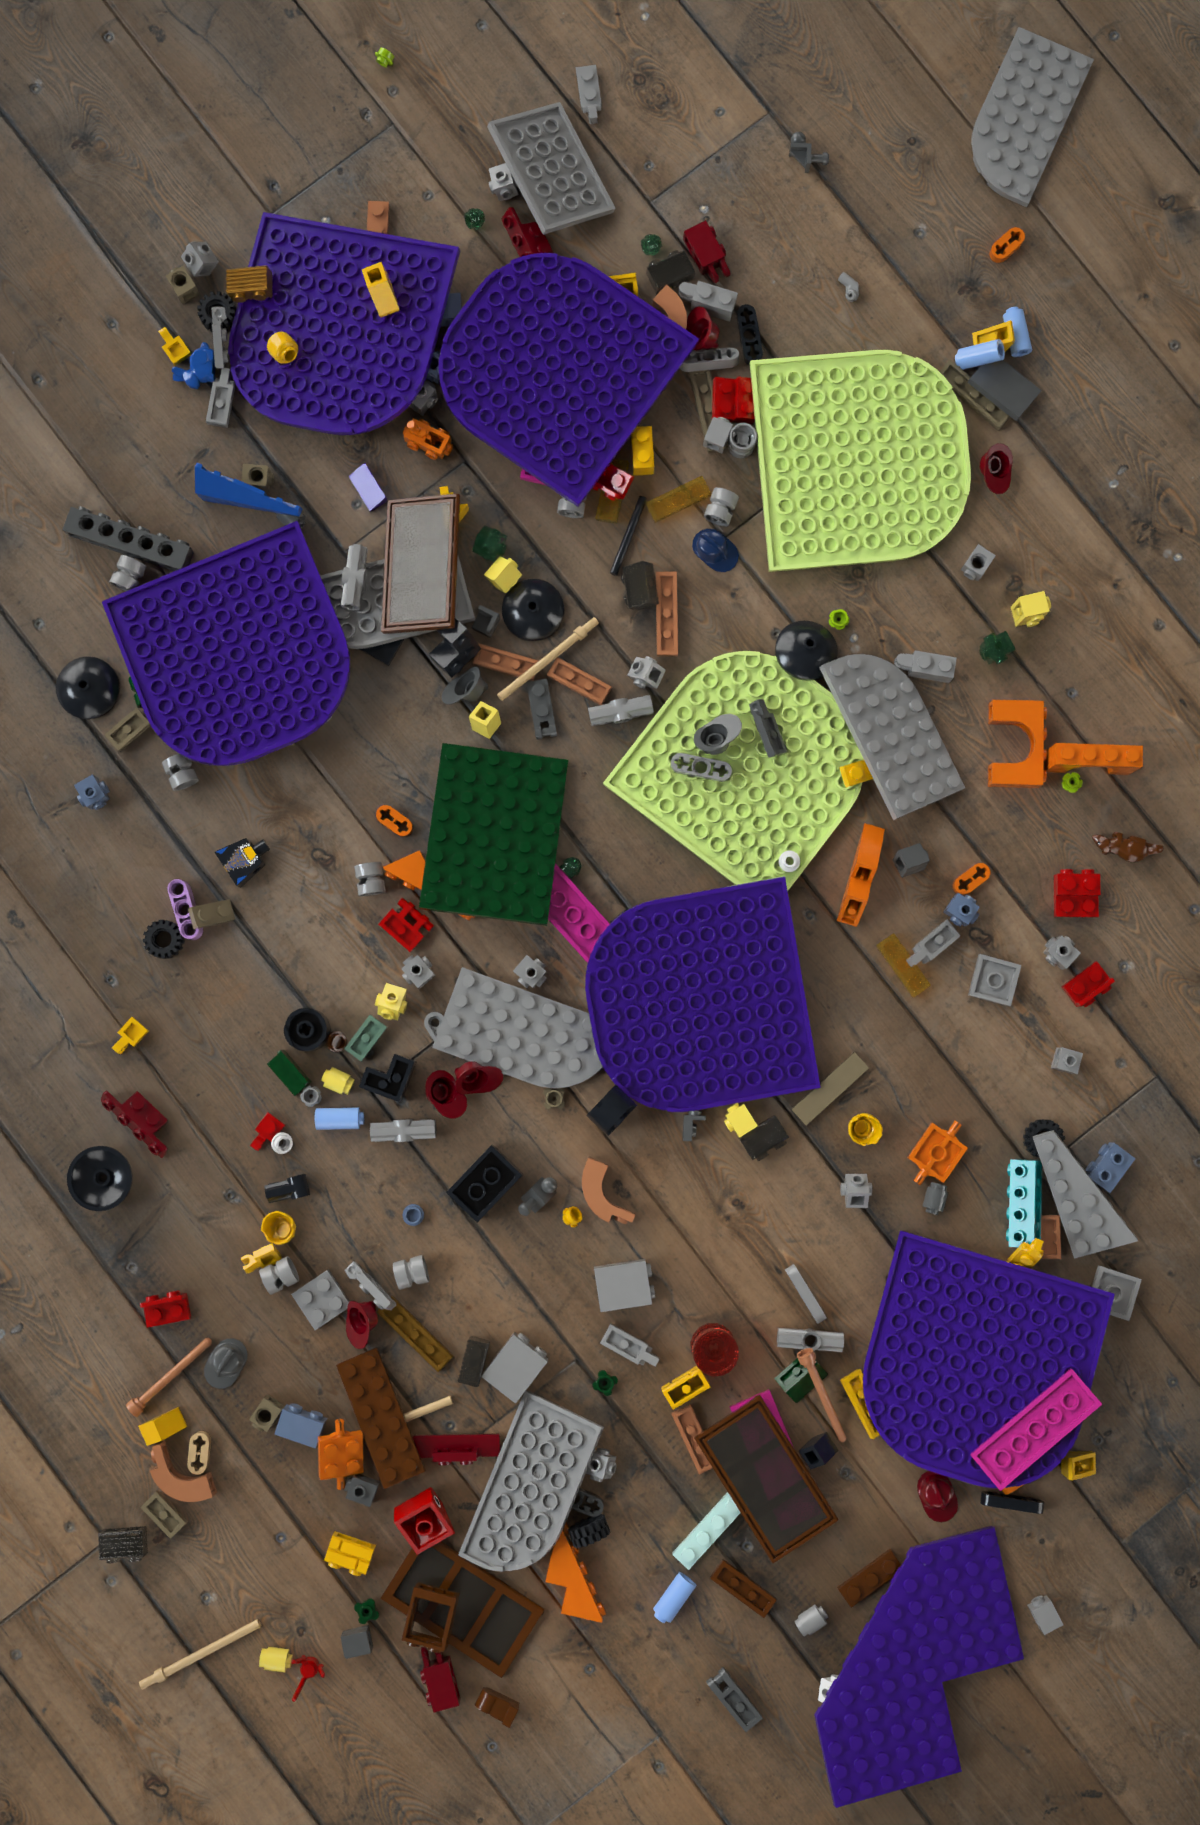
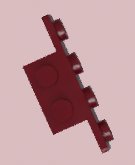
(525, 237)
(140, 1118)
(457, 1447)

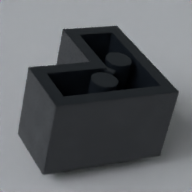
(455, 649)
(390, 1084)

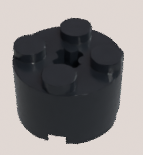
(296, 1024)
(611, 1110)

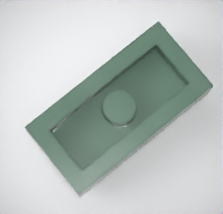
(365, 1038)

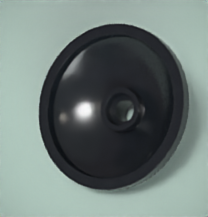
(536, 623)
(800, 659)
(98, 695)
(85, 1178)

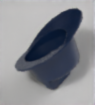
(715, 550)

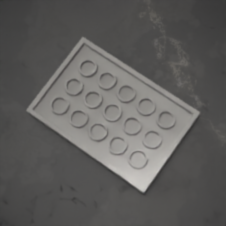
(551, 167)

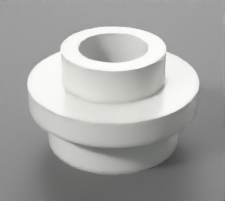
(782, 861)
(287, 1144)

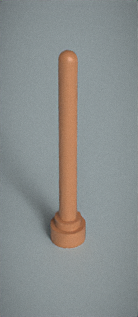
(807, 1359)
(137, 1405)

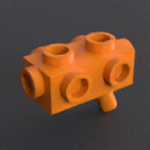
(424, 437)

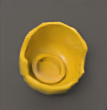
(865, 1129)
(278, 1227)

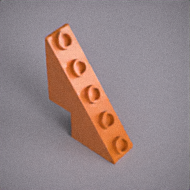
(411, 871)
(861, 875)
(568, 1571)

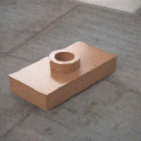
(1051, 1236)

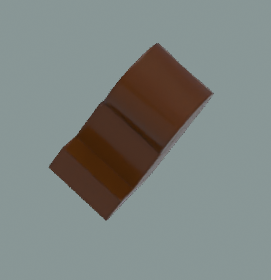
(497, 1706)

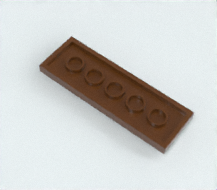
(380, 1418)

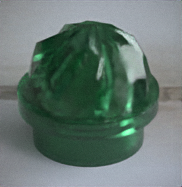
(474, 218)
(651, 244)
(571, 866)

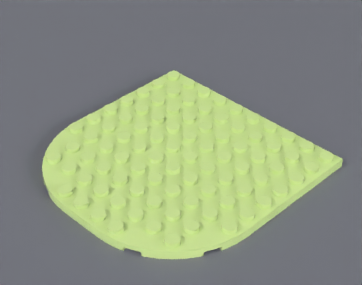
(857, 457)
(767, 801)

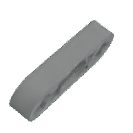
(722, 358)
(686, 759)
(805, 1294)

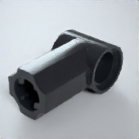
(291, 1188)

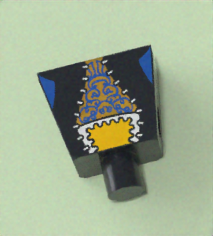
(242, 859)

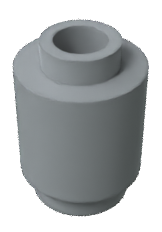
(811, 1620)

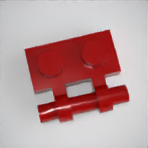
(401, 929)

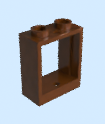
(436, 1595)

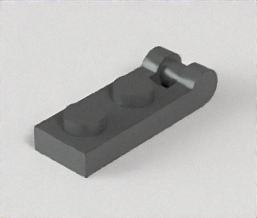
(541, 708)
(735, 1700)

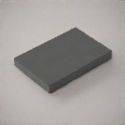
(1005, 387)

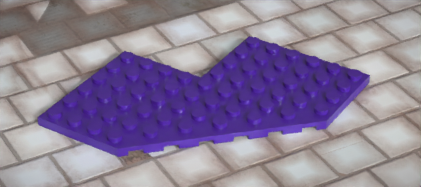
(888, 1707)

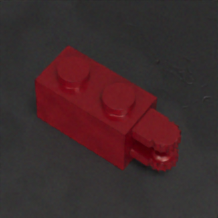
(706, 250)
(440, 1681)

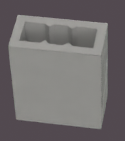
(624, 1285)
(515, 1366)

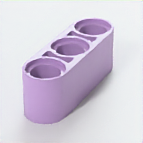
(178, 902)

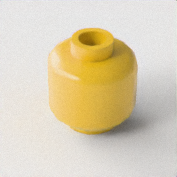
(282, 347)

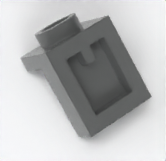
(689, 1128)

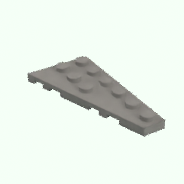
(1083, 1208)

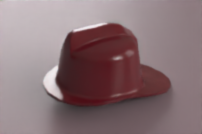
(704, 328)
(997, 468)
(477, 1078)
(442, 1094)
(360, 1321)
(937, 1496)

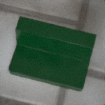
(289, 1072)
(797, 1381)

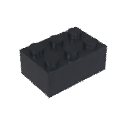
(484, 1183)

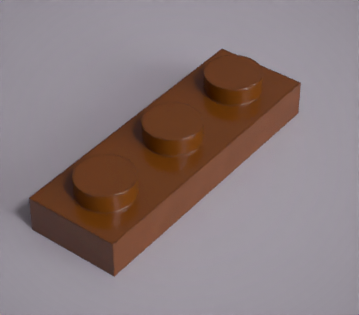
(869, 1578)
(743, 1588)

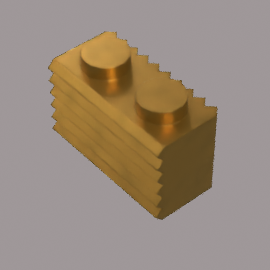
(249, 283)

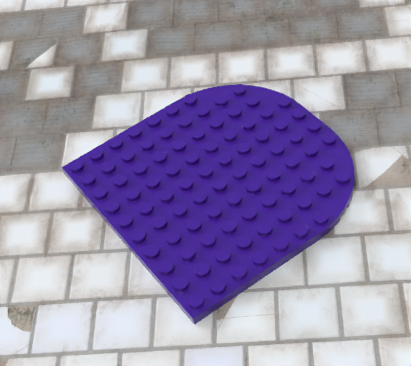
(349, 362)
(558, 367)
(235, 650)
(702, 999)
(968, 1348)

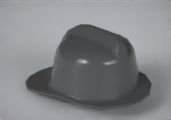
(466, 687)
(717, 734)
(225, 1363)

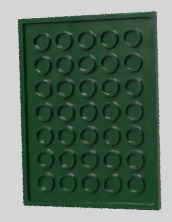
(494, 834)

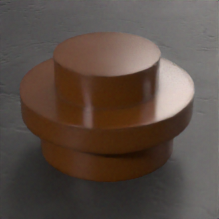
(336, 1041)

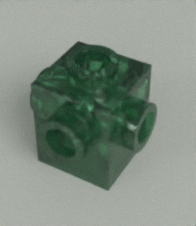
(490, 543)
(996, 648)

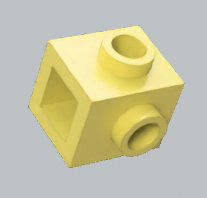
(391, 1002)

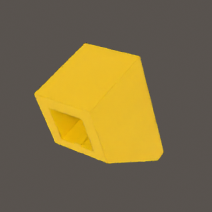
(380, 289)

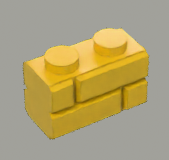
(642, 451)
(685, 1387)
(349, 1553)

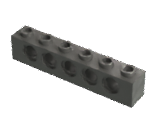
(79, 518)

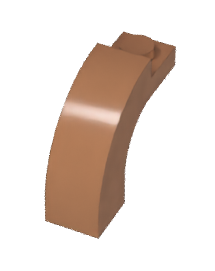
(671, 306)
(594, 1196)
(176, 1484)

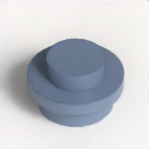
(413, 1214)

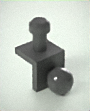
(802, 152)
(538, 1195)

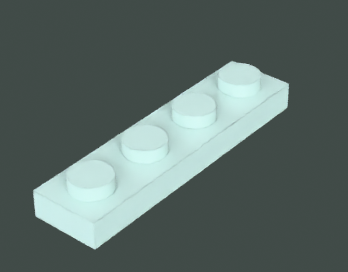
(707, 1531)

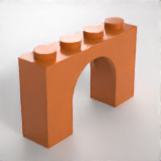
(1030, 717)
(1117, 758)

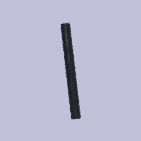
(628, 535)

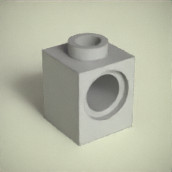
(718, 434)
(984, 557)
(1066, 1060)
(1044, 1614)

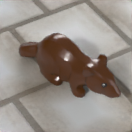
(1130, 849)

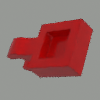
(268, 1129)

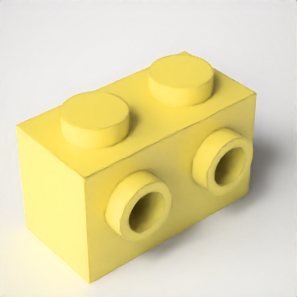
(1030, 609)

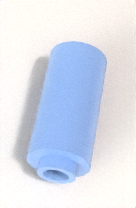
(1022, 343)
(980, 354)
(338, 1118)
(674, 1598)

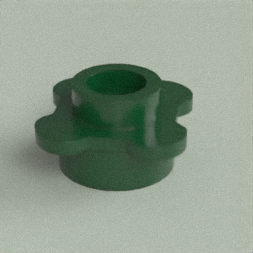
(606, 1389)
(361, 1607)

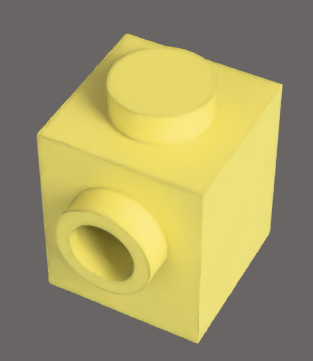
(503, 574)
(485, 720)
(739, 1120)

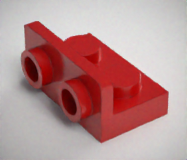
(614, 482)
(1087, 985)
(166, 1309)

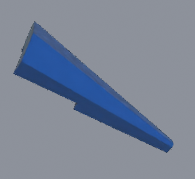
(224, 490)

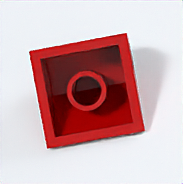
(423, 1520)

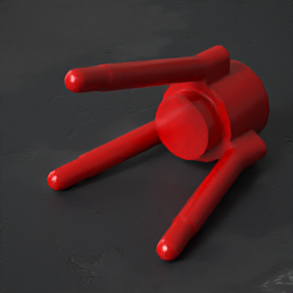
(308, 1669)

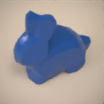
(201, 368)

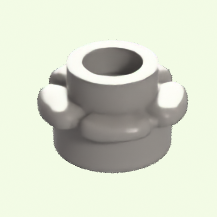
(315, 1091)

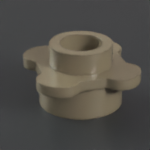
(559, 1103)

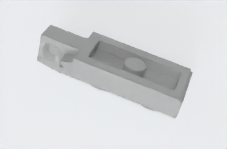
(589, 91)
(219, 336)
(221, 400)
(933, 943)
(370, 1286)
(628, 1346)

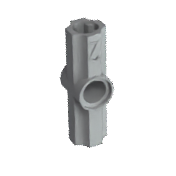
(354, 577)
(620, 710)
(403, 1130)
(824, 1339)

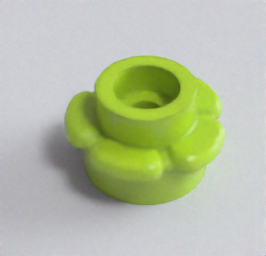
(384, 57)
(839, 625)
(1072, 788)

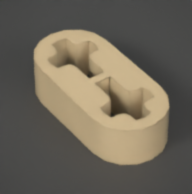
(194, 1452)

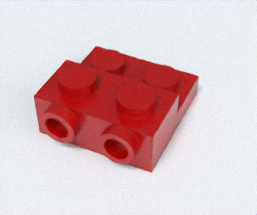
(733, 399)
(1076, 894)

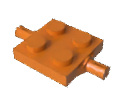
(937, 1152)
(340, 1454)

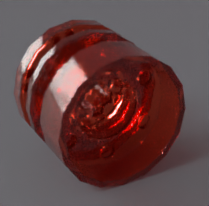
(714, 1361)

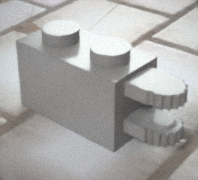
(716, 300)
(927, 666)

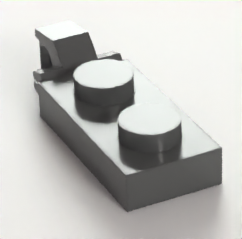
(767, 729)

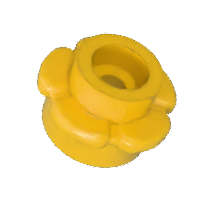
(572, 1216)

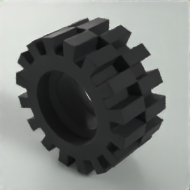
(212, 301)
(150, 939)
(1035, 1128)
(589, 1531)

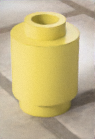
(337, 1081)
(275, 1659)

